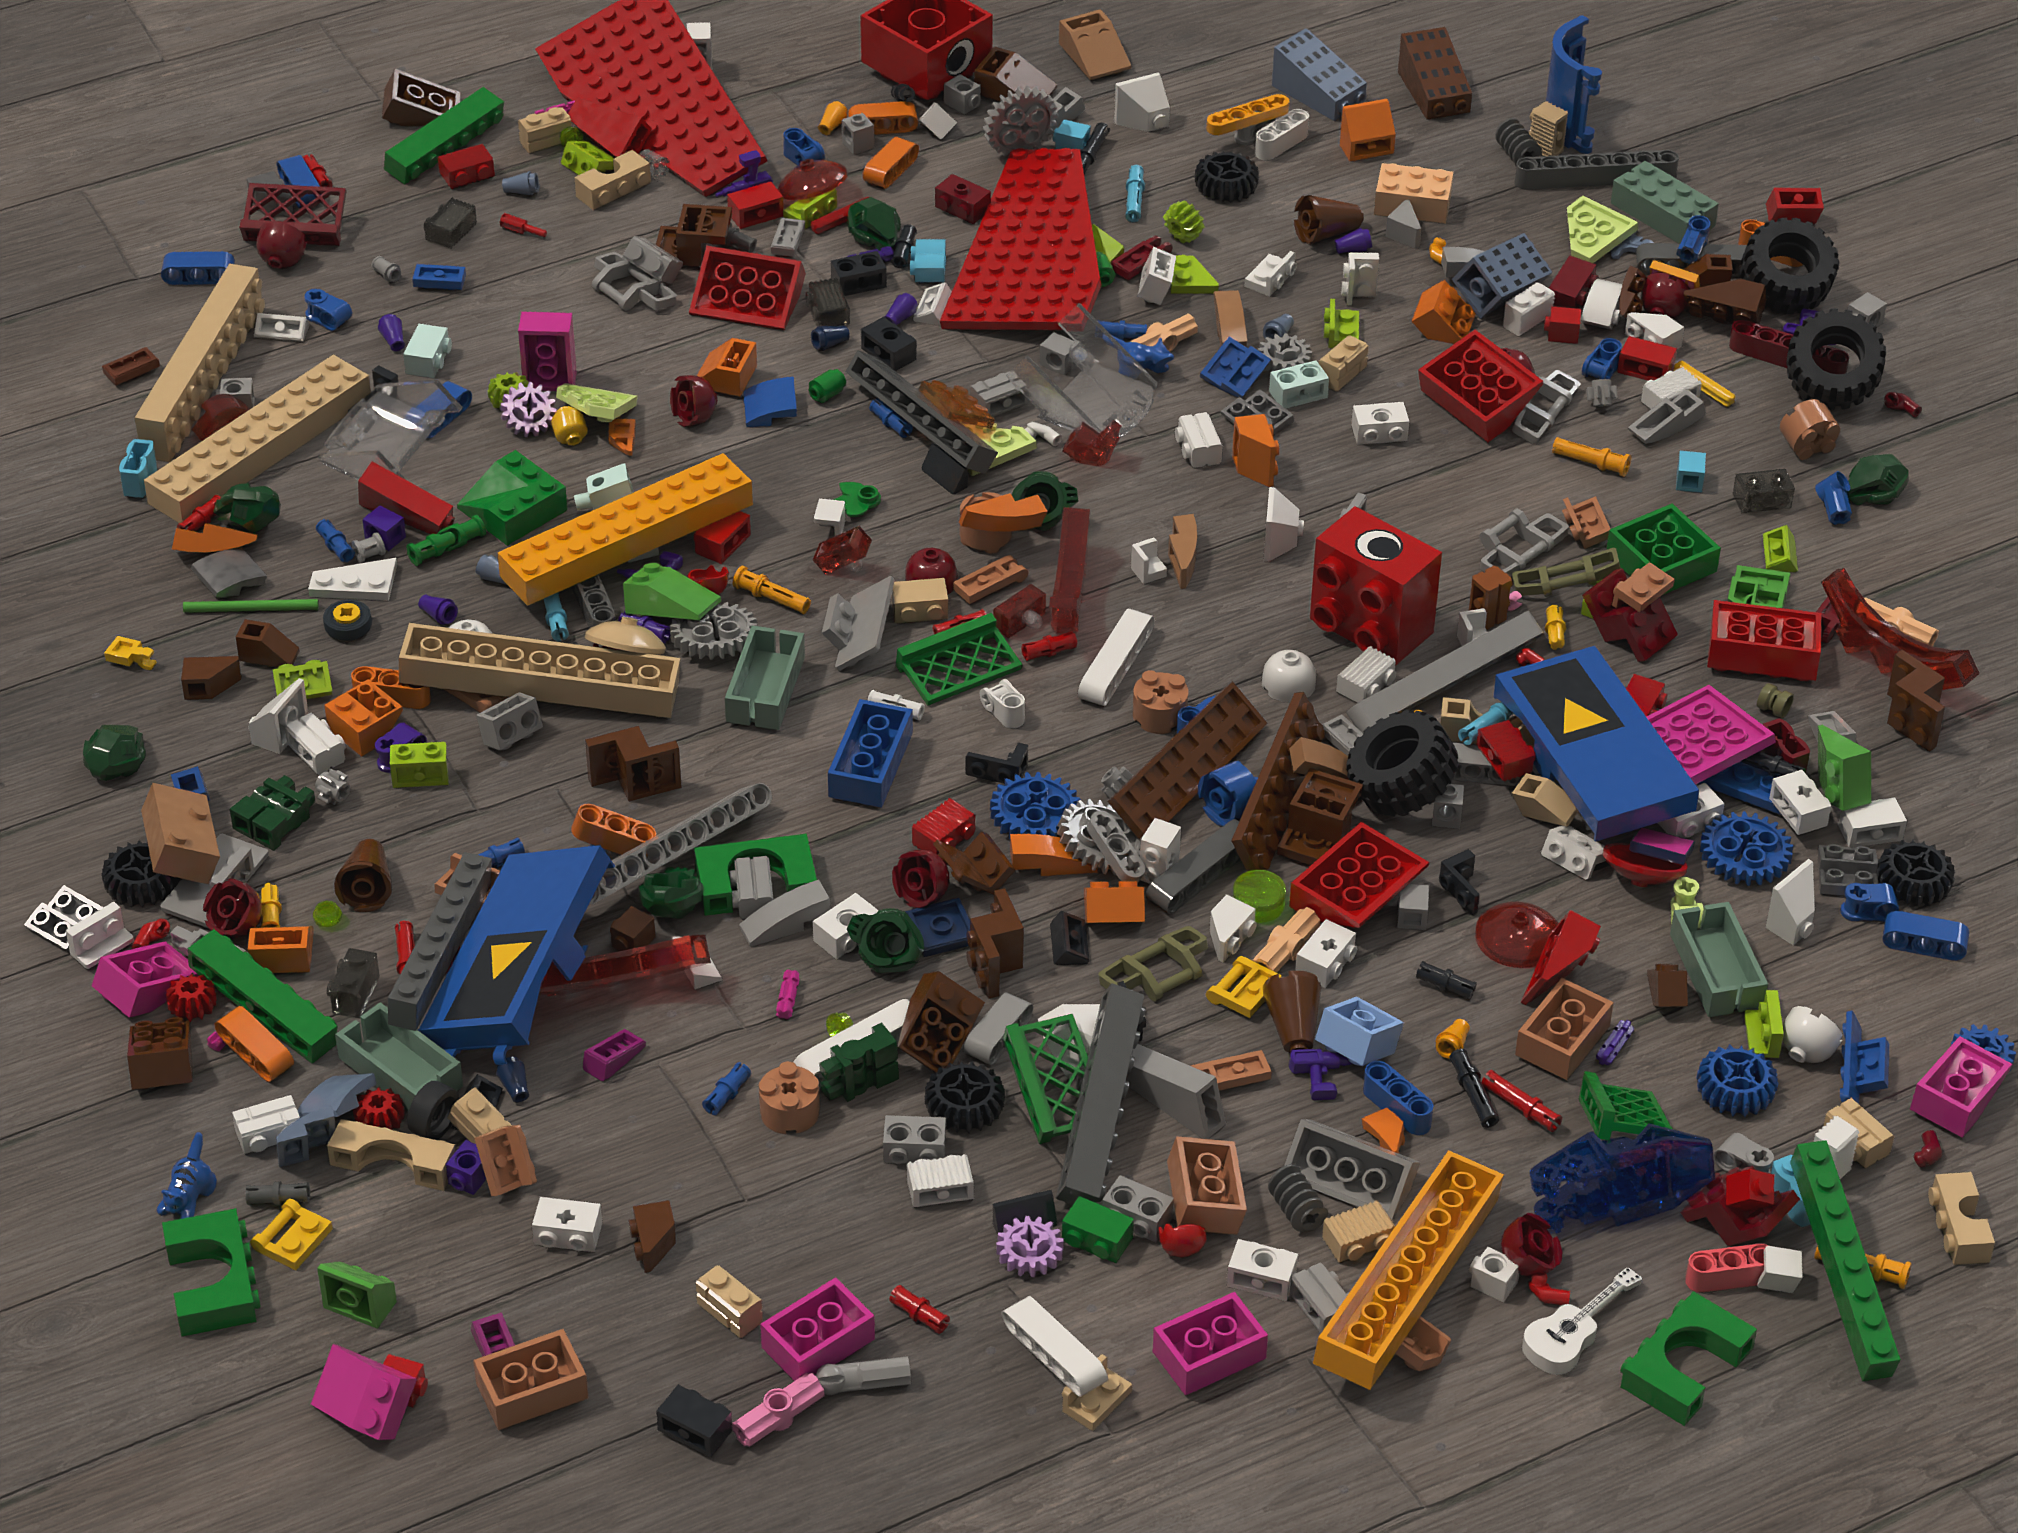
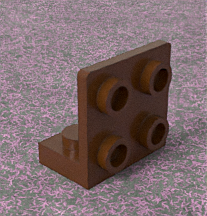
(979, 865)

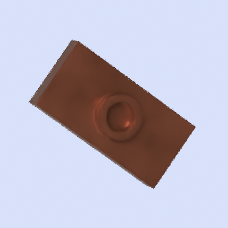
(130, 366)

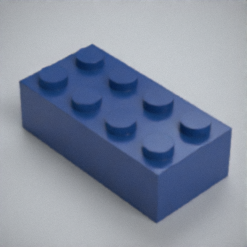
(870, 753)

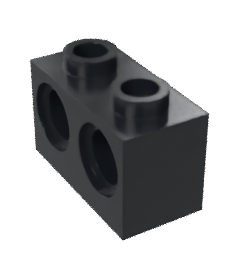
(860, 273)

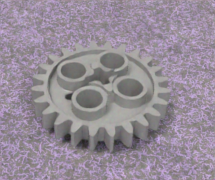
(1020, 120)
(697, 636)
(1075, 834)

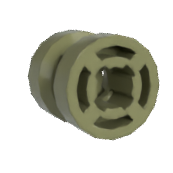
(1775, 700)

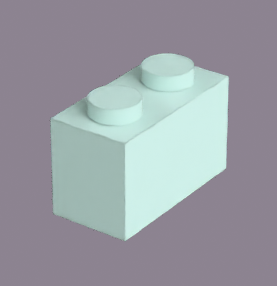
(427, 350)

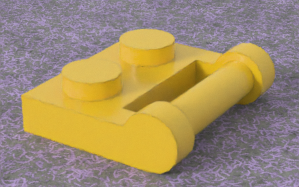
(1248, 994)
(298, 1241)

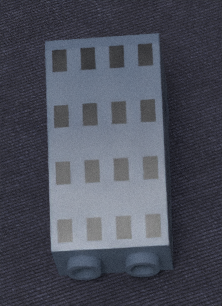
(1316, 75)
(1501, 274)

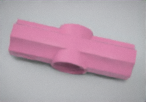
(778, 1409)

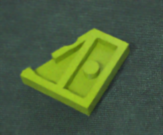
(1191, 277)

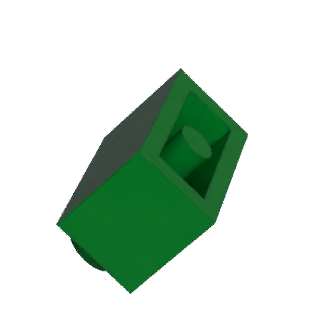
(1097, 1229)

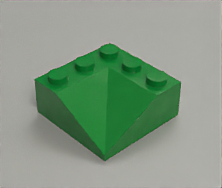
(514, 498)
(1668, 542)

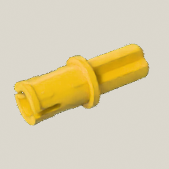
(1555, 627)
(270, 906)

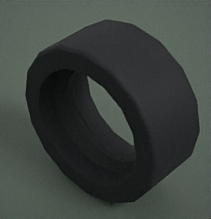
(430, 1110)

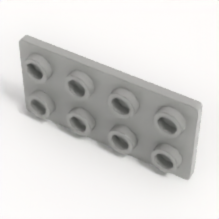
(858, 624)
(236, 861)

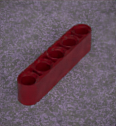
(1773, 346)

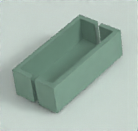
(1661, 200)
(764, 678)
(1718, 959)
(396, 1055)

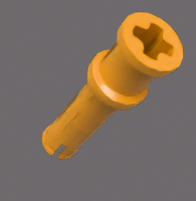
(1602, 458)
(761, 586)
(1880, 1264)

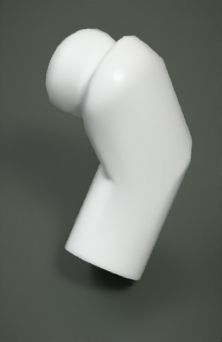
(1045, 432)

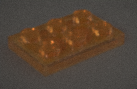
(956, 403)

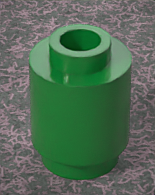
(1106, 270)
(827, 385)

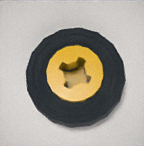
(347, 620)

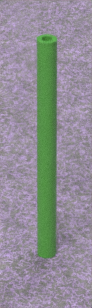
(251, 605)

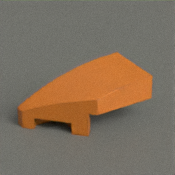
(622, 435)
(1387, 1128)

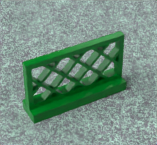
(947, 645)
(1029, 1076)
(1618, 1108)

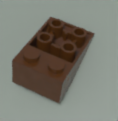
(1006, 71)
(1728, 301)
(938, 1020)
(160, 1053)

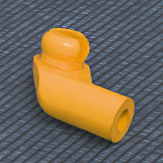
(1436, 249)

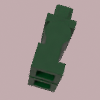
(272, 811)
(860, 1065)

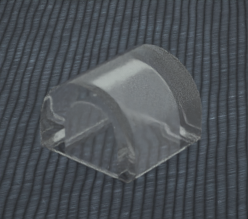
(658, 164)

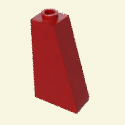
(609, 128)
(417, 506)

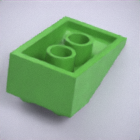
(666, 594)
(1843, 770)

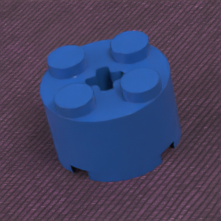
(1226, 792)

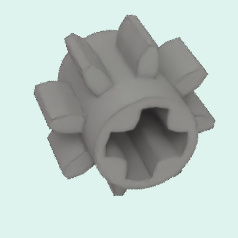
(1601, 393)
(1115, 780)
(332, 786)

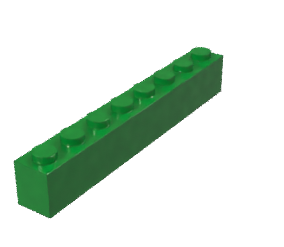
(1845, 1261)

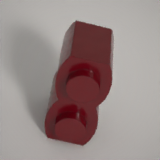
(1787, 744)

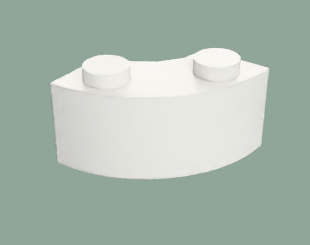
(1602, 304)

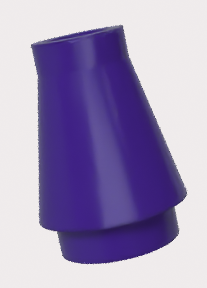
(1354, 242)
(902, 308)
(391, 329)
(440, 609)

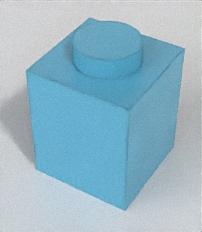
(1071, 135)
(1690, 471)

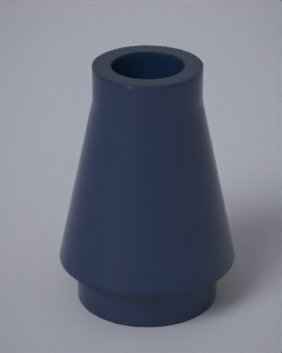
(828, 336)
(514, 1079)

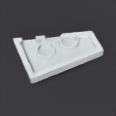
(356, 581)

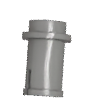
(390, 271)

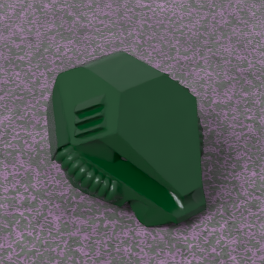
(876, 216)
(1881, 471)
(1052, 494)
(248, 507)
(114, 751)
(671, 893)
(887, 940)

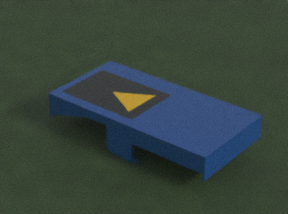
(1597, 743)
(514, 939)

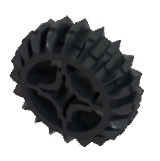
(1226, 176)
(1916, 872)
(131, 878)
(965, 1096)

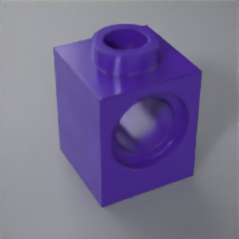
(387, 524)
(465, 1169)

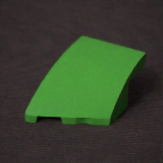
(1759, 587)

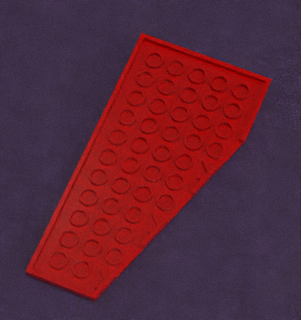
(648, 65)
(1031, 249)

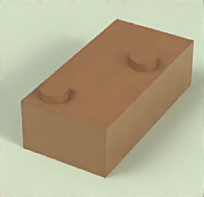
(180, 833)

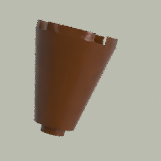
(1325, 218)
(364, 878)
(1294, 1007)

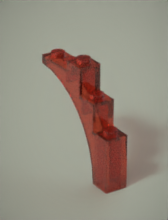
(1071, 569)
(1866, 630)
(629, 965)

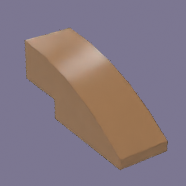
(1230, 316)
(1183, 548)
(1318, 756)

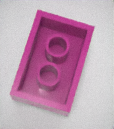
(547, 349)
(817, 1330)
(1210, 1343)

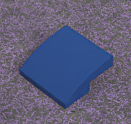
(1235, 367)
(769, 400)

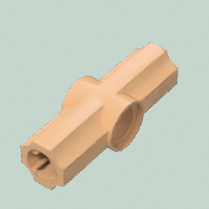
(1170, 333)
(1904, 621)
(1288, 940)

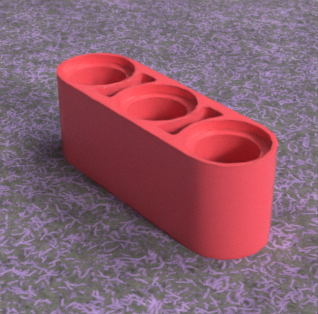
(1725, 1268)

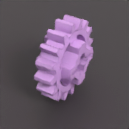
(517, 413)
(1029, 1246)

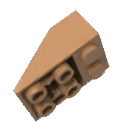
(1093, 44)

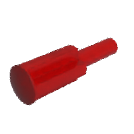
(520, 225)

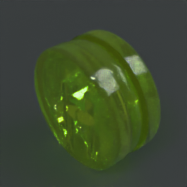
(1263, 892)

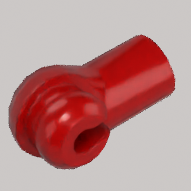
(1528, 656)
(151, 932)
(1545, 1293)

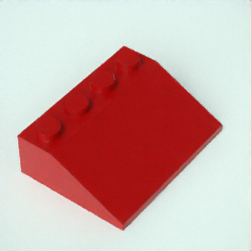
(747, 288)
(1479, 384)
(1765, 640)
(1355, 877)

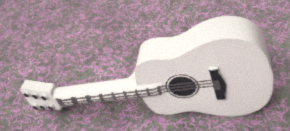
(1558, 1340)

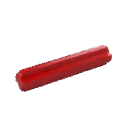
(831, 220)

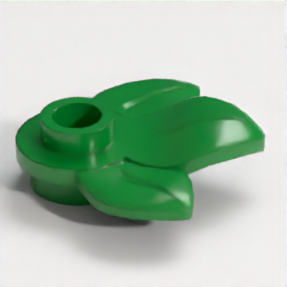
(858, 498)

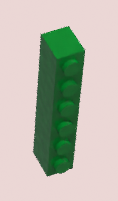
(443, 135)
(263, 995)

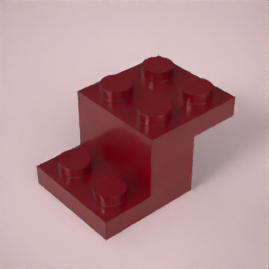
(1644, 630)
(1732, 1223)

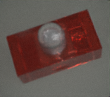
(843, 550)
(1021, 611)

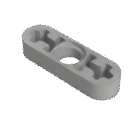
(1115, 835)

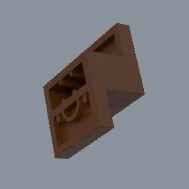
(695, 229)
(1915, 700)
(633, 763)
(1318, 816)
(995, 943)

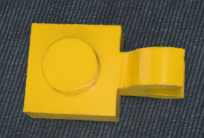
(126, 651)

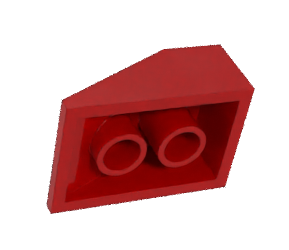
(1563, 951)

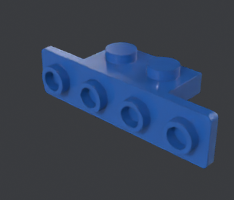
(1864, 1062)

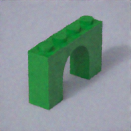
(787, 857)
(230, 1299)
(1695, 1324)

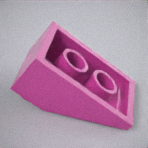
(139, 977)
(1959, 1086)
(363, 1393)

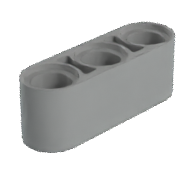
(986, 1038)

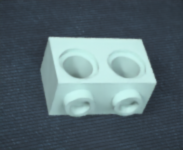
(1299, 384)

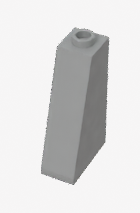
(1178, 1090)

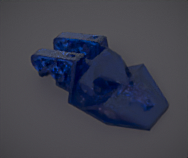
(1622, 1176)

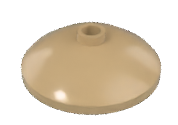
(626, 636)

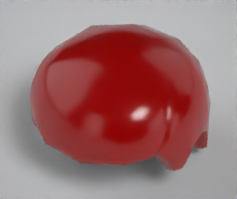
(711, 578)
(1182, 1240)

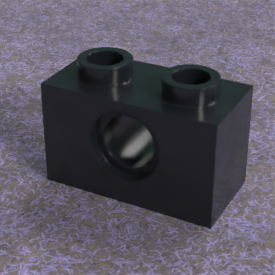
(889, 343)

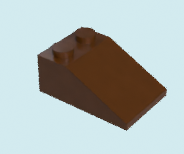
(415, 100)

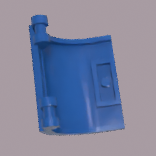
(1566, 83)

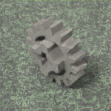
(1285, 352)

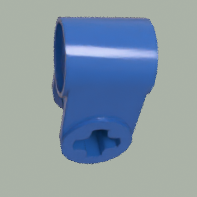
(799, 146)
(326, 309)
(1603, 360)
(1870, 900)

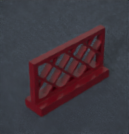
(315, 230)

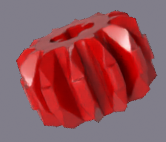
(191, 997)
(380, 1109)

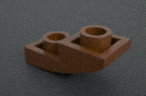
(1632, 286)

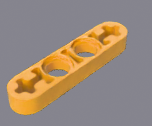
(1225, 121)

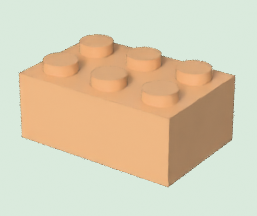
(1425, 188)

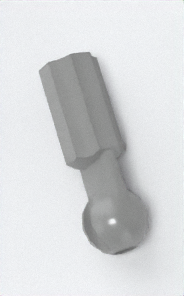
(864, 1375)

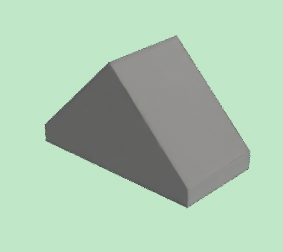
(1404, 226)

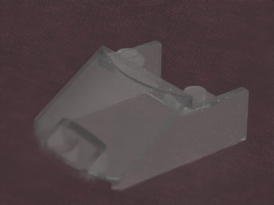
(1106, 388)
(388, 427)

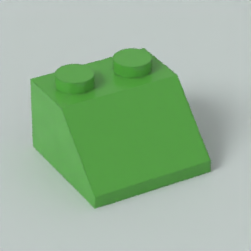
(356, 1293)

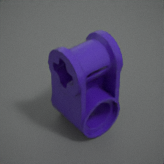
(400, 734)

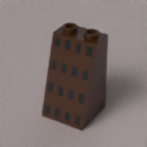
(1434, 73)

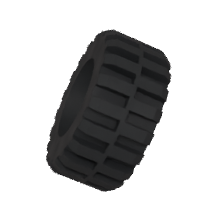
(1798, 242)
(1844, 330)
(1402, 763)

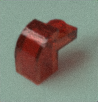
(219, 412)
(1091, 447)

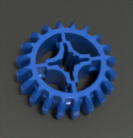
(1744, 1084)

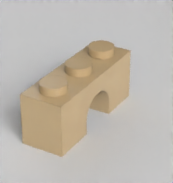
(598, 189)
(1964, 1238)

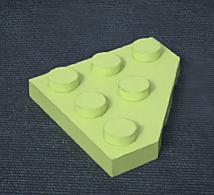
(1596, 229)
(596, 402)
(1005, 441)

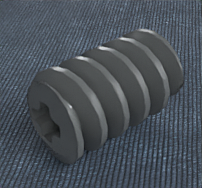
(1516, 140)
(1297, 1198)

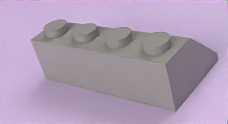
(1351, 1167)

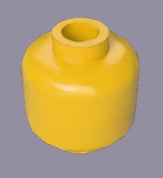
(569, 425)

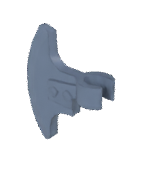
(1628, 245)

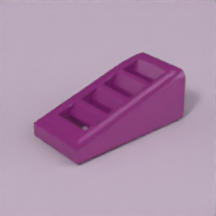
(616, 1054)
(488, 1325)

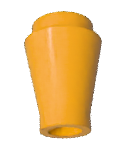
(832, 117)
(1452, 1038)

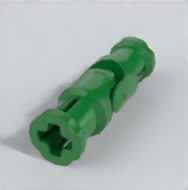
(447, 538)

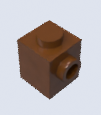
(632, 930)

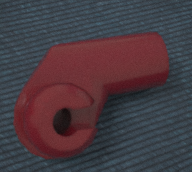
(1901, 401)
(1930, 1152)

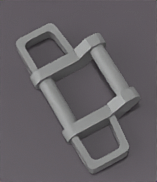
(640, 291)
(1546, 419)
(1526, 530)

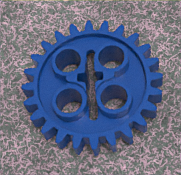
(1031, 804)
(1761, 859)

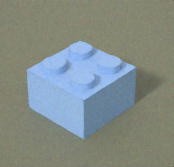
(1359, 1031)

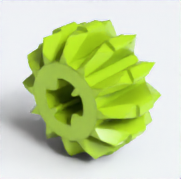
(1183, 221)
(501, 384)

